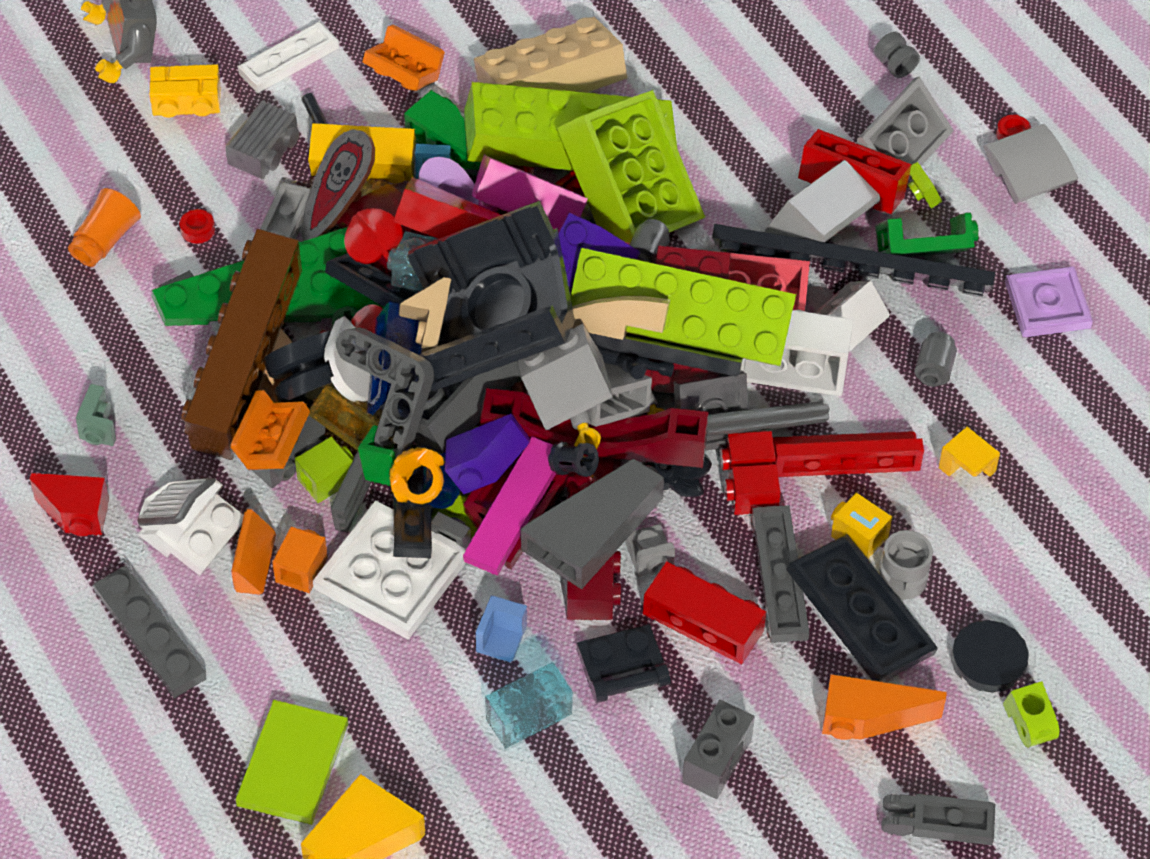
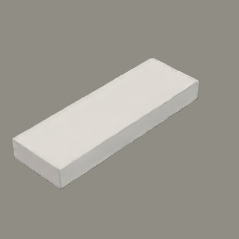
(288, 57)

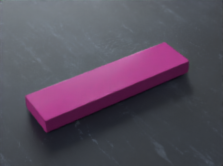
(511, 509)

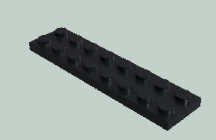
(867, 262)

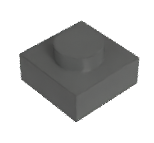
(452, 528)

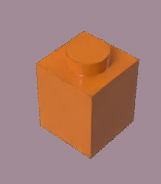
(300, 559)

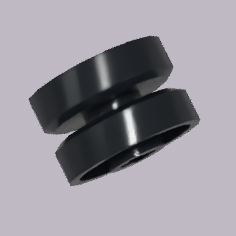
(303, 368)

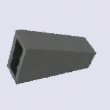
(593, 523)

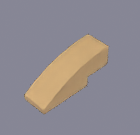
(613, 315)

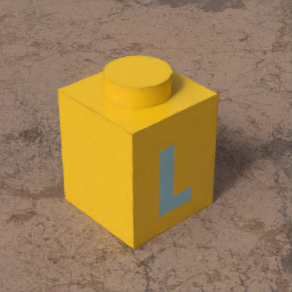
(862, 522)

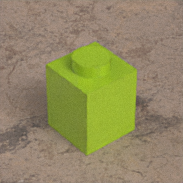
(323, 469)

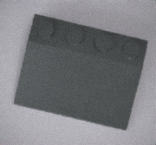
(454, 407)

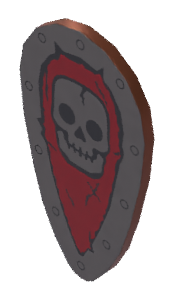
(338, 182)

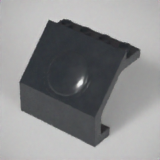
(503, 295)

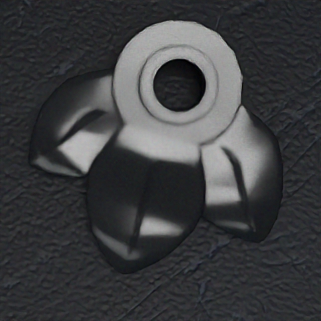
(683, 478)

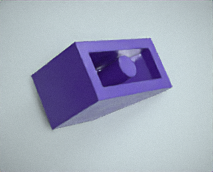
(484, 453)

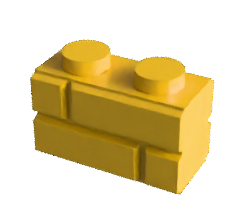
(185, 90)

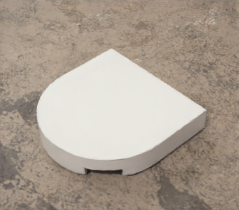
(347, 378)

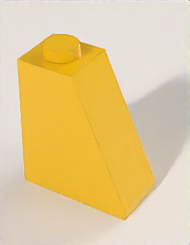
(364, 825)

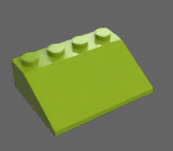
(630, 167)

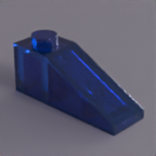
(399, 331)

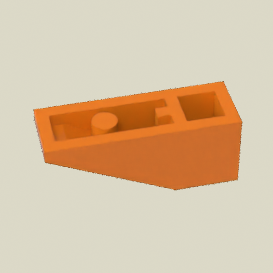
(872, 708)

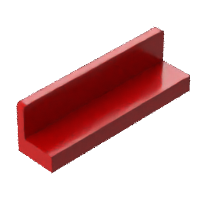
(848, 454)

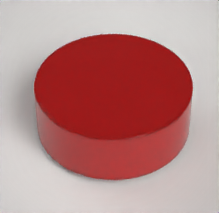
(1011, 125)
(197, 226)

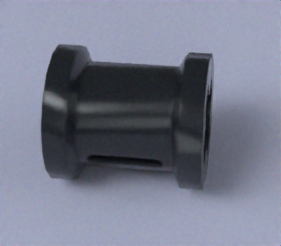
(573, 459)

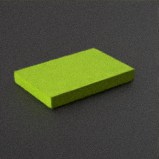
(292, 762)

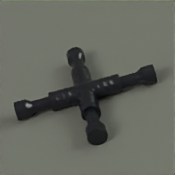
(634, 364)

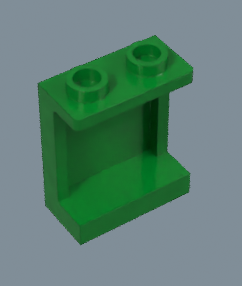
(891, 241)

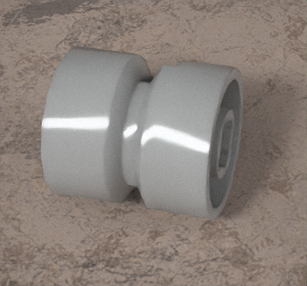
(906, 563)

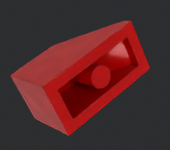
(73, 502)

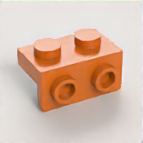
(405, 59)
(268, 432)

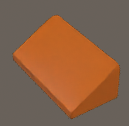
(252, 554)

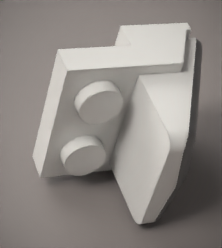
(189, 521)

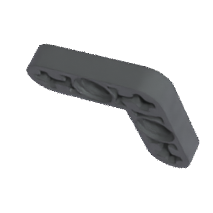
(399, 376)

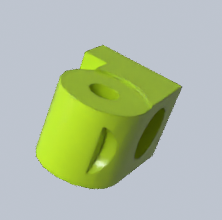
(1032, 714)

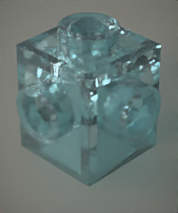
(402, 270)

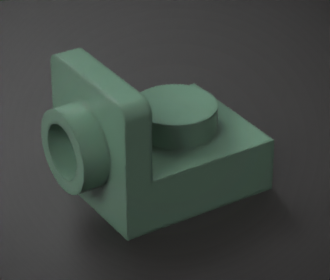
(93, 418)

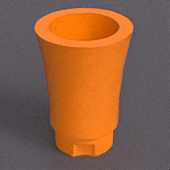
(103, 226)

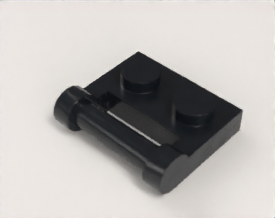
(620, 654)

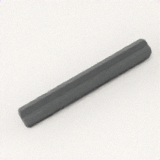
(767, 418)

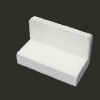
(857, 302)

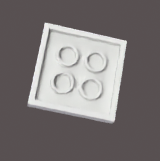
(385, 587)

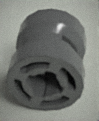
(898, 56)

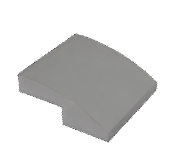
(1031, 163)

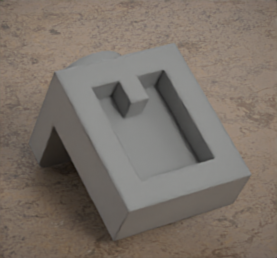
(649, 550)

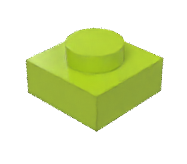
(923, 187)

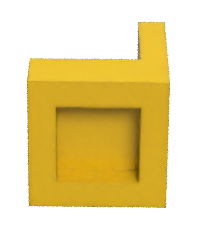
(970, 453)

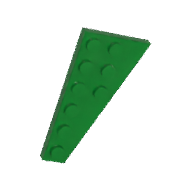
(316, 295)

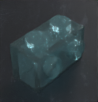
(528, 705)

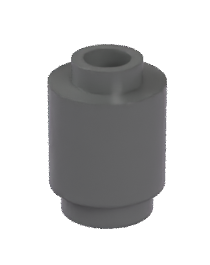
(648, 238)
(936, 359)

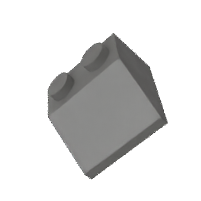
(566, 378)

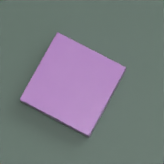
(1048, 301)

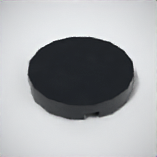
(990, 656)

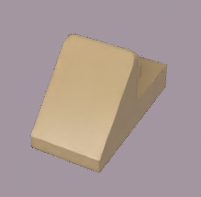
(430, 307)

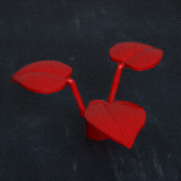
(366, 240)

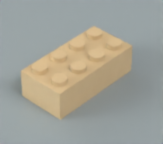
(564, 58)

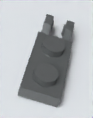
(940, 818)

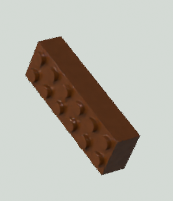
(243, 340)

